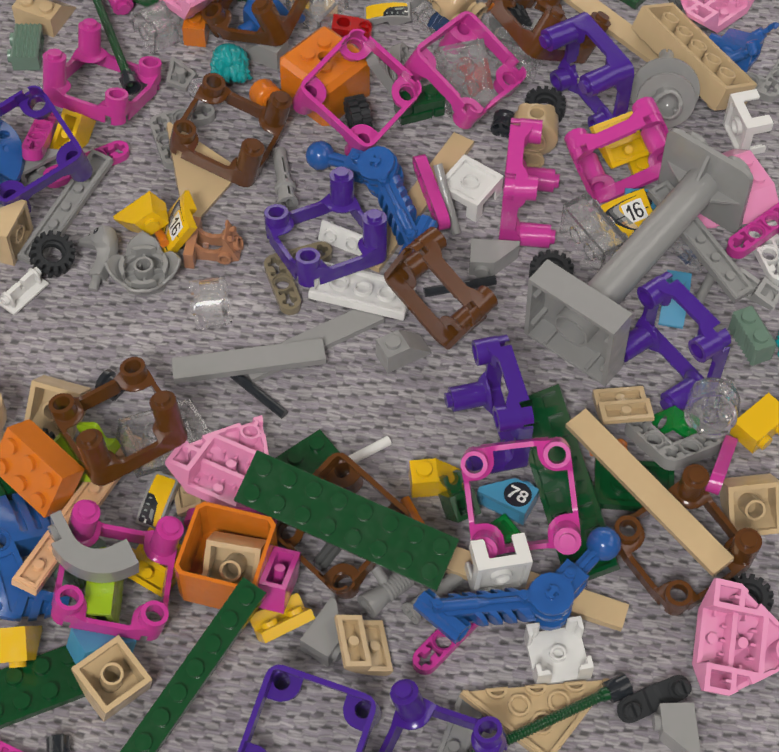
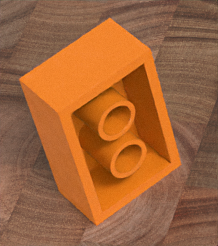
(38, 468)

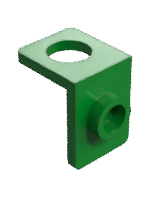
(675, 422)

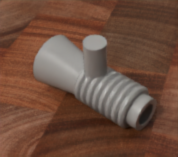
(389, 589)

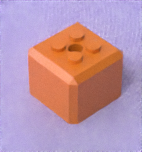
(339, 75)
(190, 560)

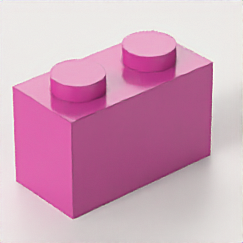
(279, 578)

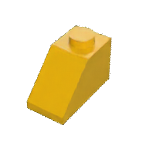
(79, 125)
(144, 214)
(425, 476)
(19, 644)

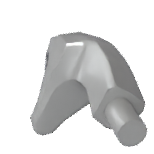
(106, 243)

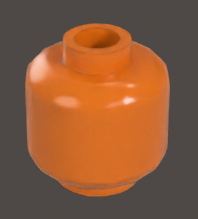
(261, 91)

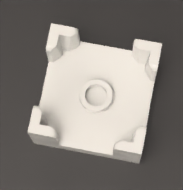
(741, 126)
(473, 185)
(500, 571)
(558, 654)

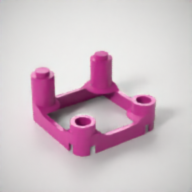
(462, 29)
(89, 50)
(313, 92)
(582, 144)
(522, 184)
(563, 530)
(159, 546)

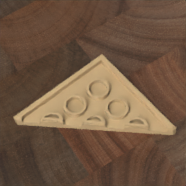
(203, 185)
(526, 704)

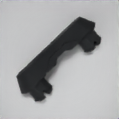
(647, 699)

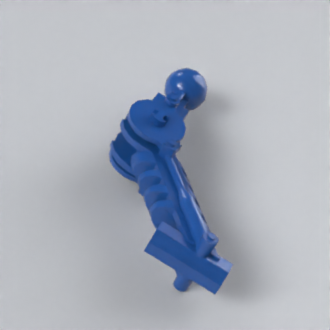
(384, 178)
(545, 601)

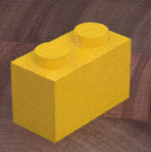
(758, 424)

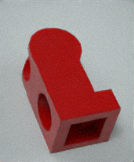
(344, 24)

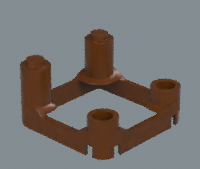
(553, 14)
(273, 28)
(251, 158)
(414, 261)
(90, 448)
(347, 474)
(691, 494)

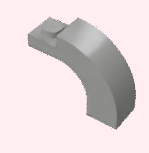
(88, 563)

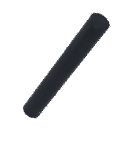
(472, 283)
(260, 395)

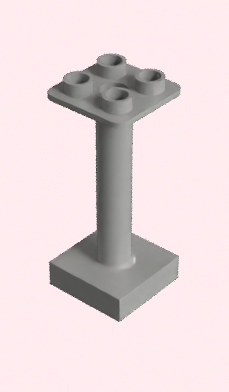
(586, 320)

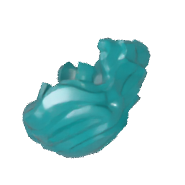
(231, 63)

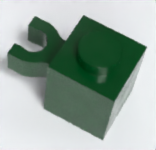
(454, 499)

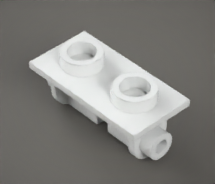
(339, 237)
(23, 291)

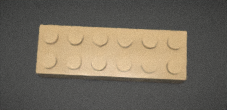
(669, 28)

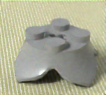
(144, 266)

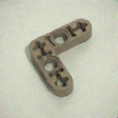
(285, 275)

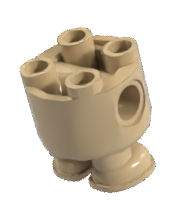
(453, 8)
(534, 153)

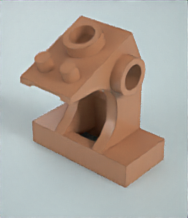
(198, 245)

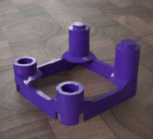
(616, 72)
(70, 156)
(341, 199)
(702, 347)
(487, 392)
(285, 683)
(415, 712)

